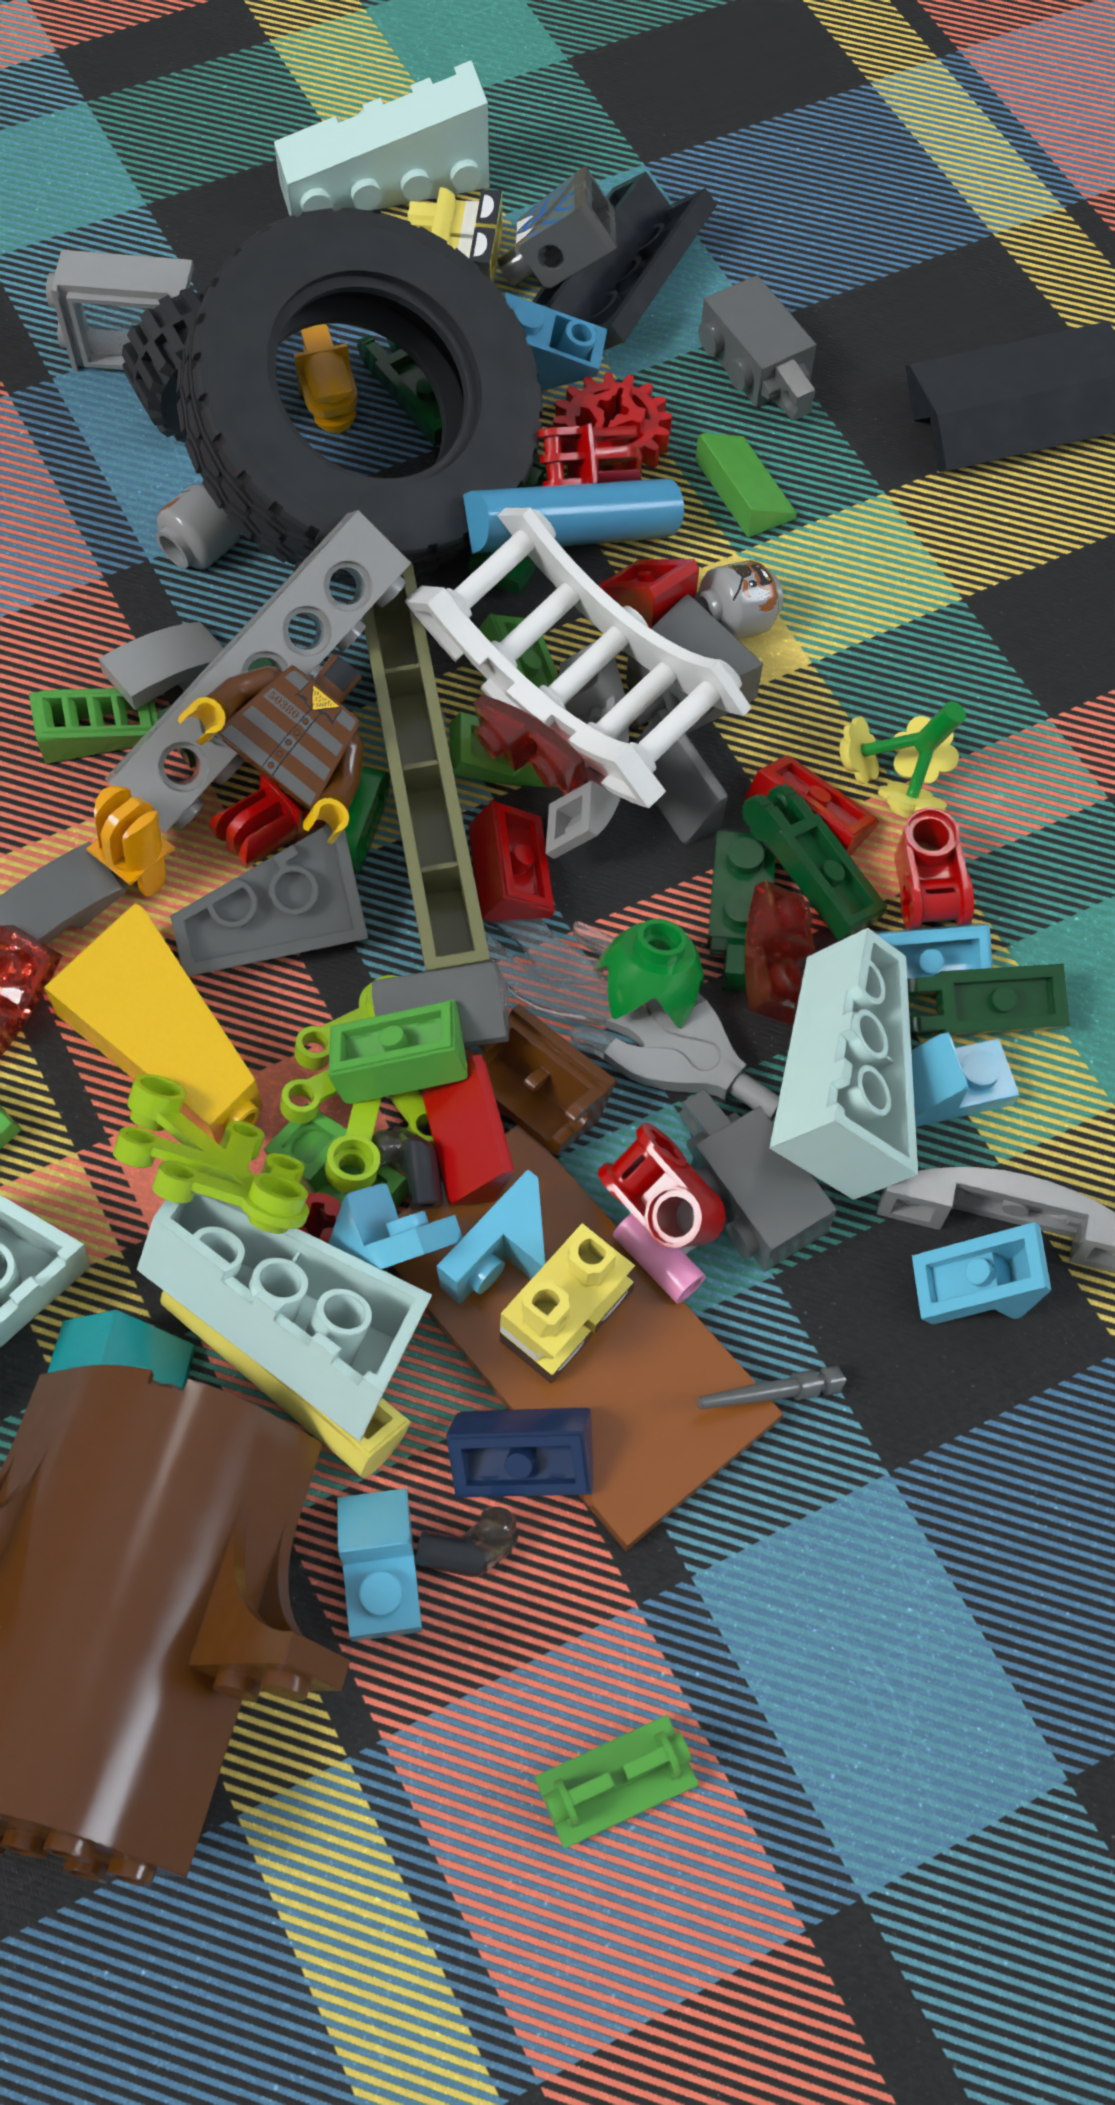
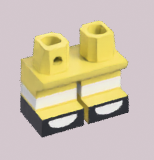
(465, 225)
(566, 1302)

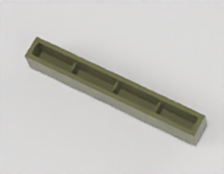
(424, 786)

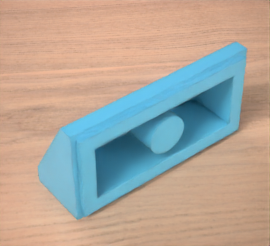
(942, 948)

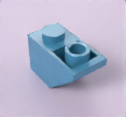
(561, 344)

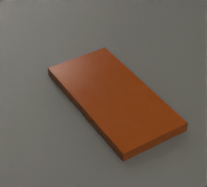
(632, 1374)

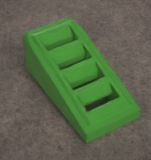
(78, 741)

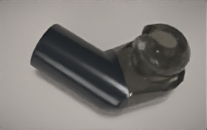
(417, 1160)
(475, 1550)

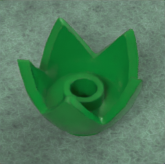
(651, 963)

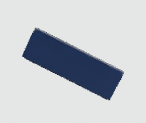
(521, 1452)

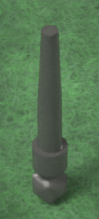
(799, 1385)

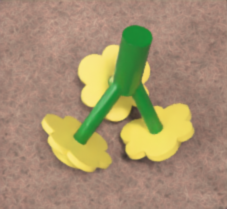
(921, 756)

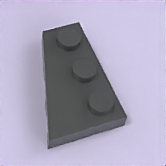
(277, 909)

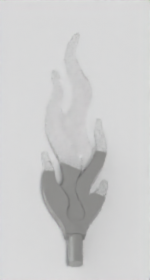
(668, 1057)

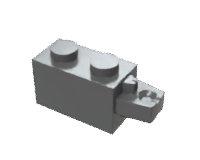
(760, 346)
(765, 1197)

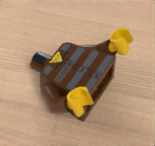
(292, 733)

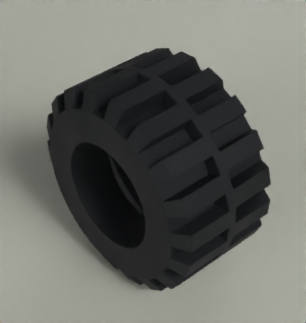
(155, 355)

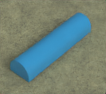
(580, 512)

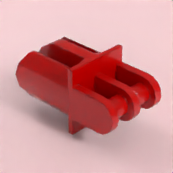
(584, 456)
(261, 823)

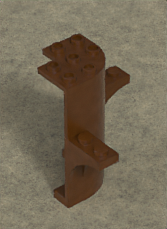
(141, 1611)

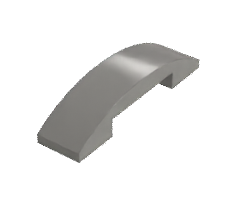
(590, 807)
(1008, 1198)

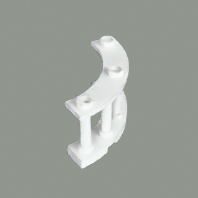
(625, 765)

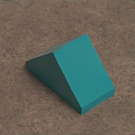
(122, 1341)

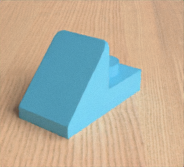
(960, 1079)
(508, 1231)
(374, 1233)
(983, 1274)
(378, 1565)

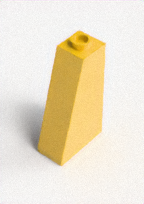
(150, 1019)

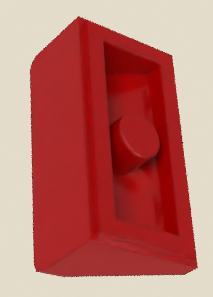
(842, 815)
(510, 864)
(469, 1136)

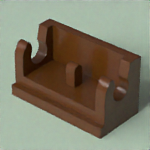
(546, 1082)

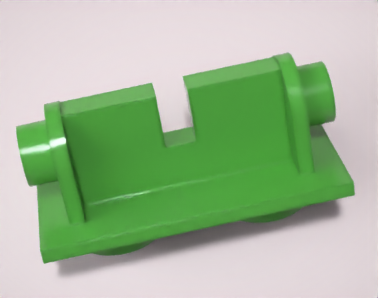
(616, 1781)

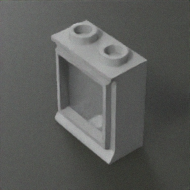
(104, 296)

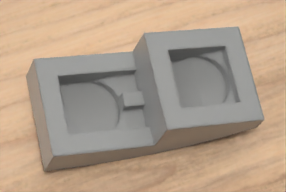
(160, 662)

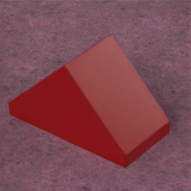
(653, 586)

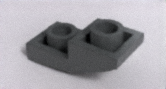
(61, 895)

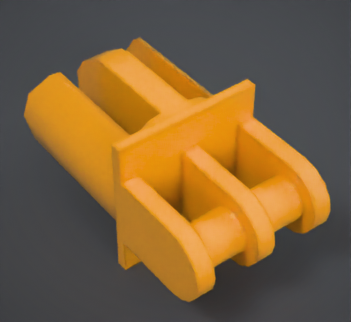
(326, 380)
(130, 839)

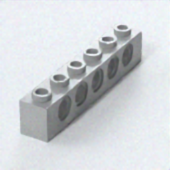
(350, 546)

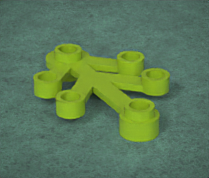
(357, 1145)
(270, 1199)

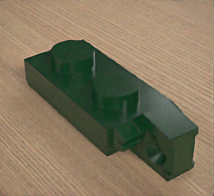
(737, 867)

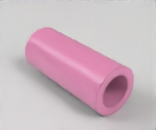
(666, 1265)

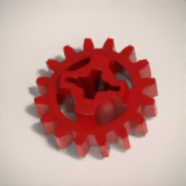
(619, 405)

